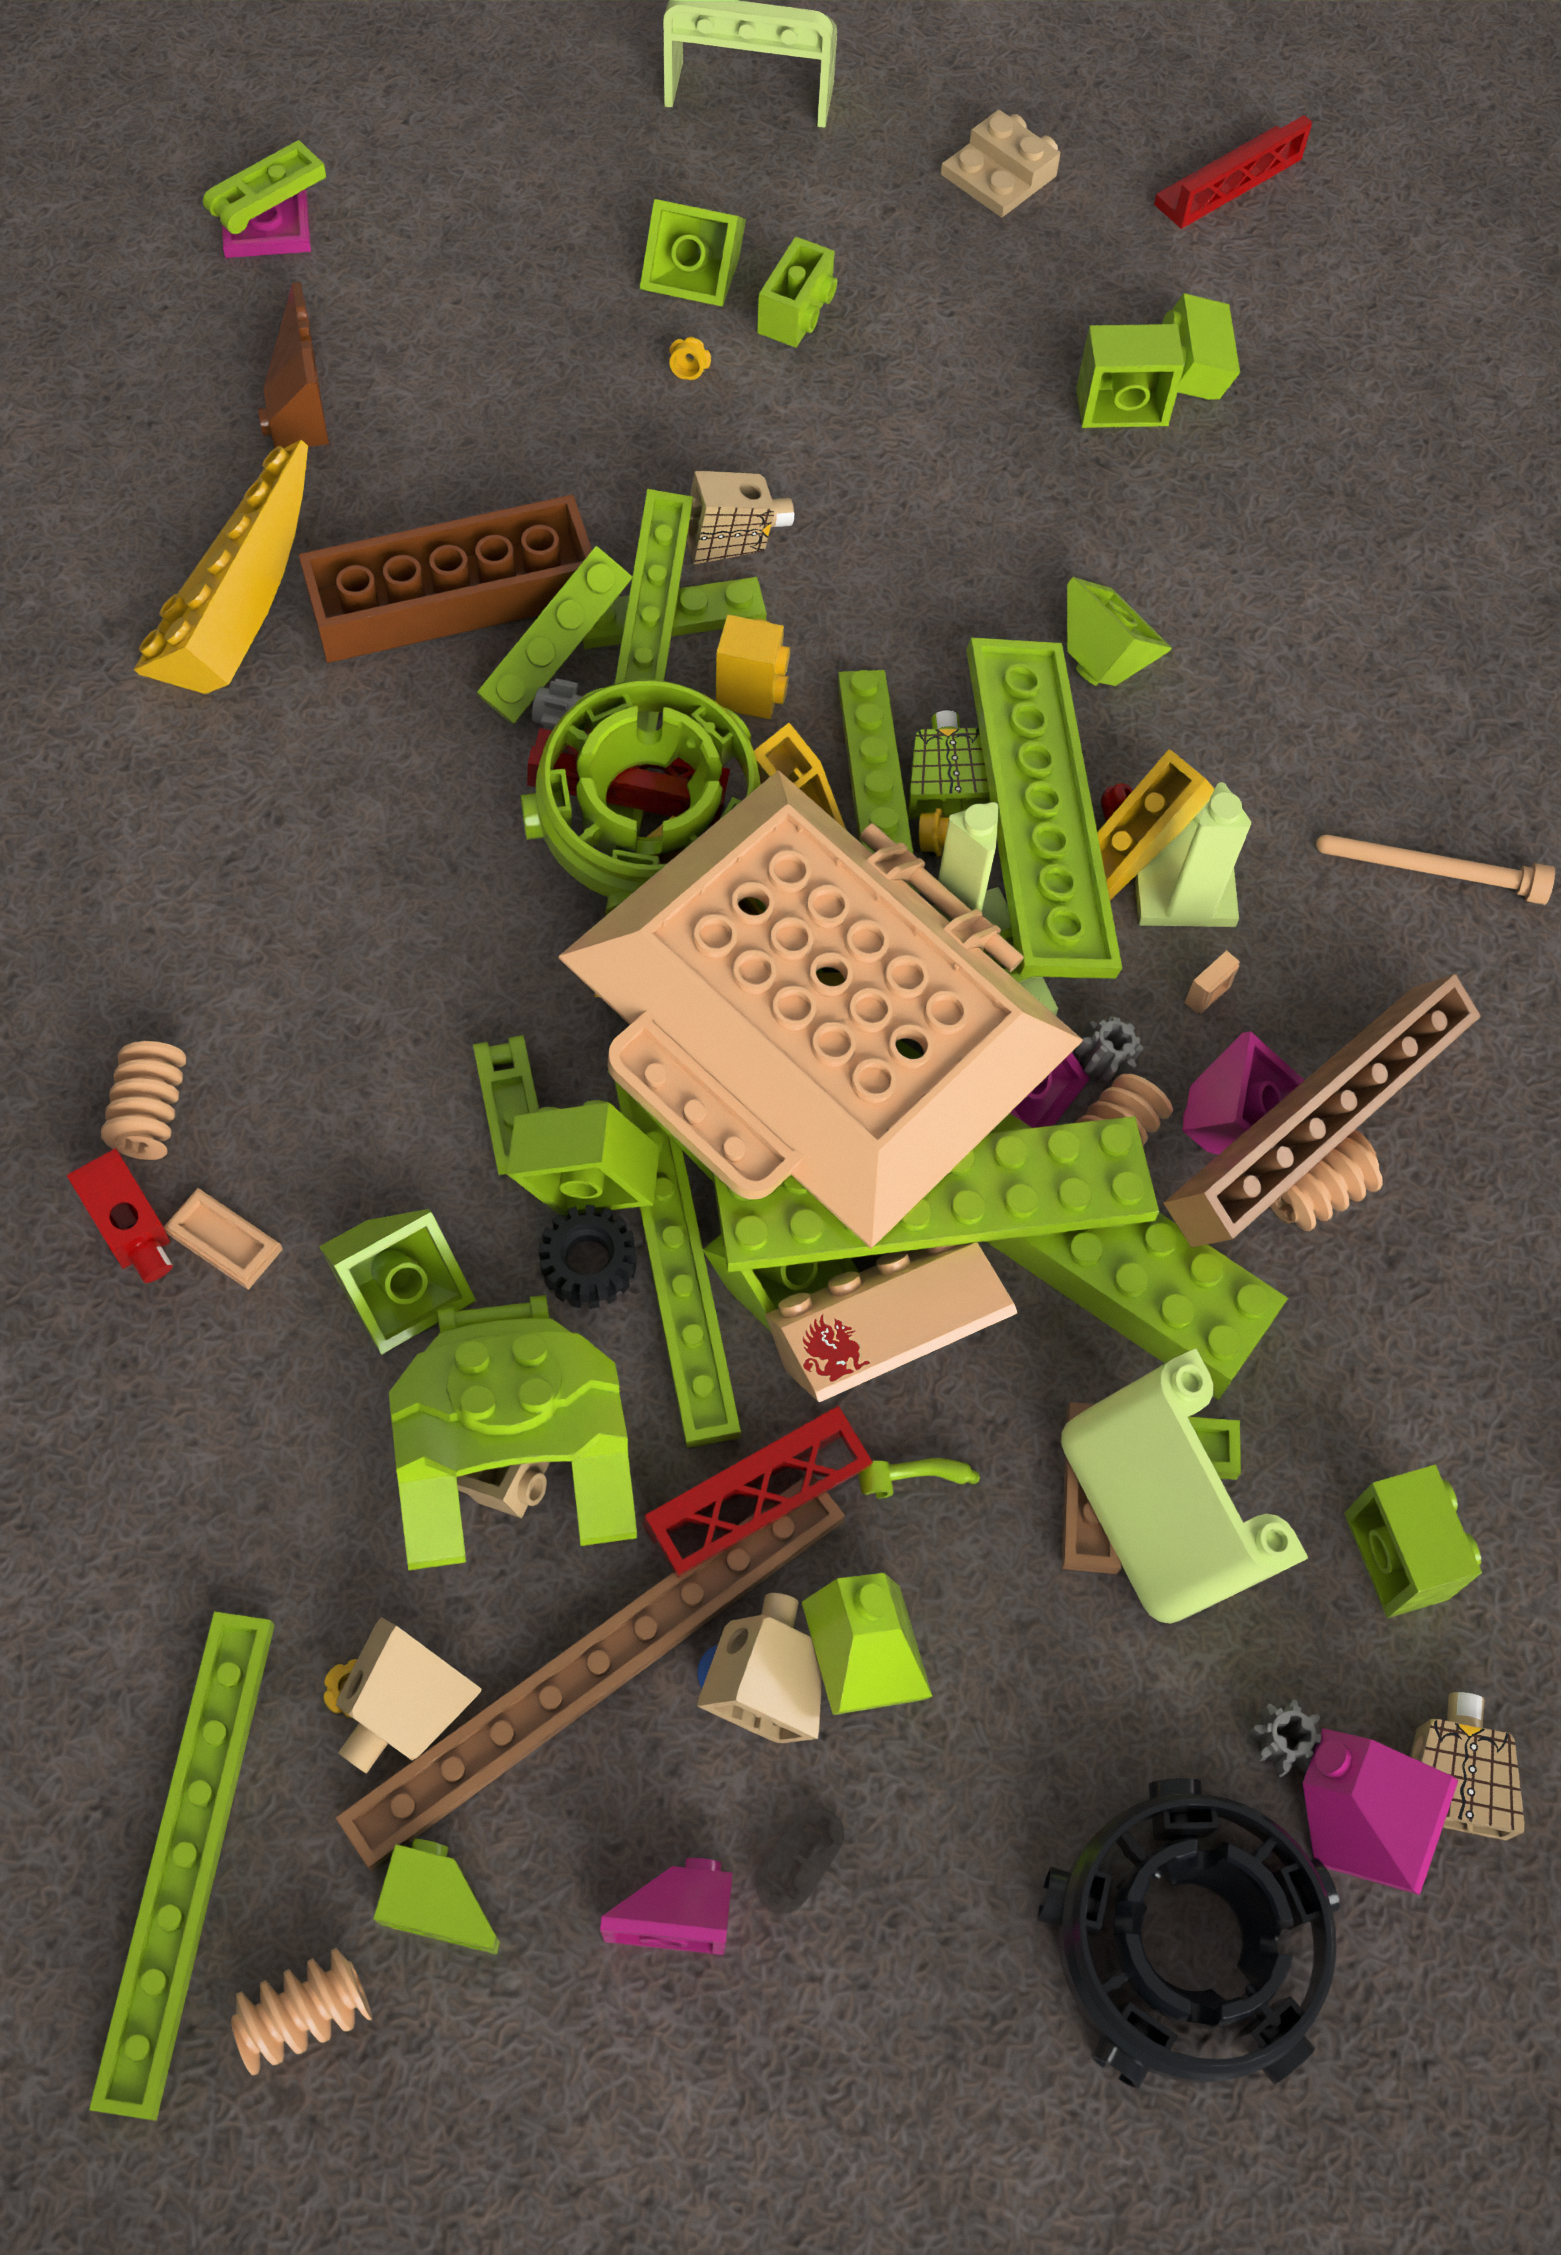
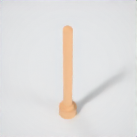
(1532, 882)

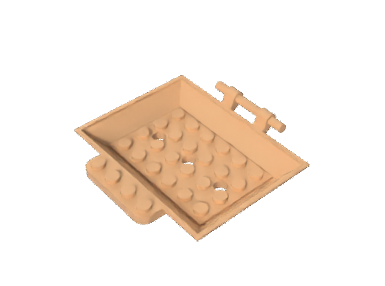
(800, 1076)

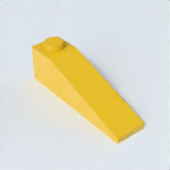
(1150, 819)

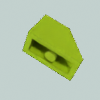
(432, 1898)

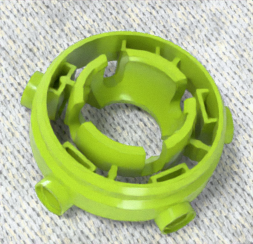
(608, 742)

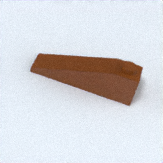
(292, 382)

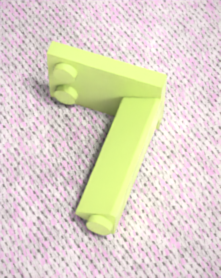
(966, 873)
(1195, 873)

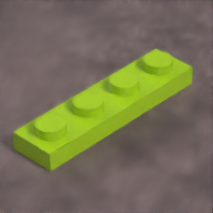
(697, 610)
(554, 635)

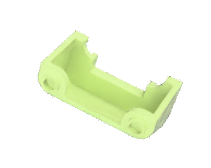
(1165, 1498)

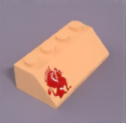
(886, 1316)

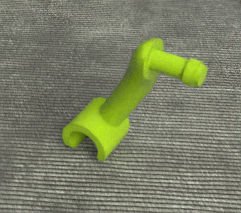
(881, 1474)

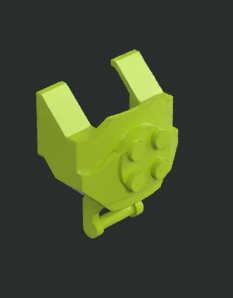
(500, 1394)

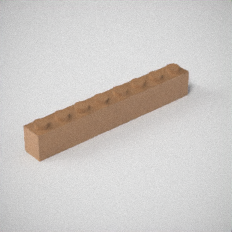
(1321, 1112)

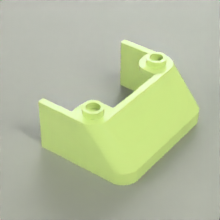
(749, 28)

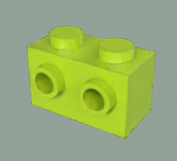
(796, 292)
(1206, 346)

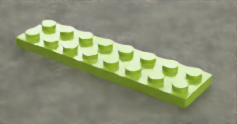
(1044, 811)
(1000, 1190)

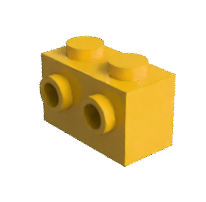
(751, 666)

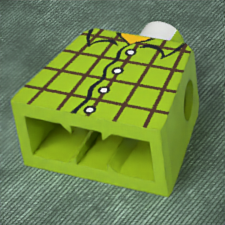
(946, 768)

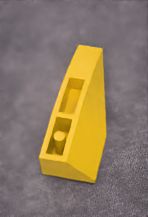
(234, 584)

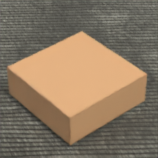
(1212, 982)

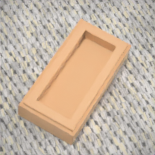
(223, 1238)

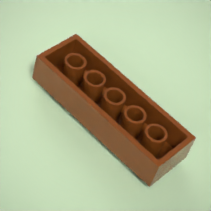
(443, 577)

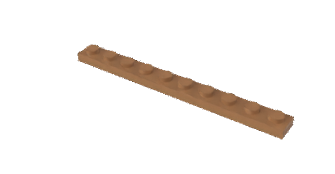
(576, 1682)

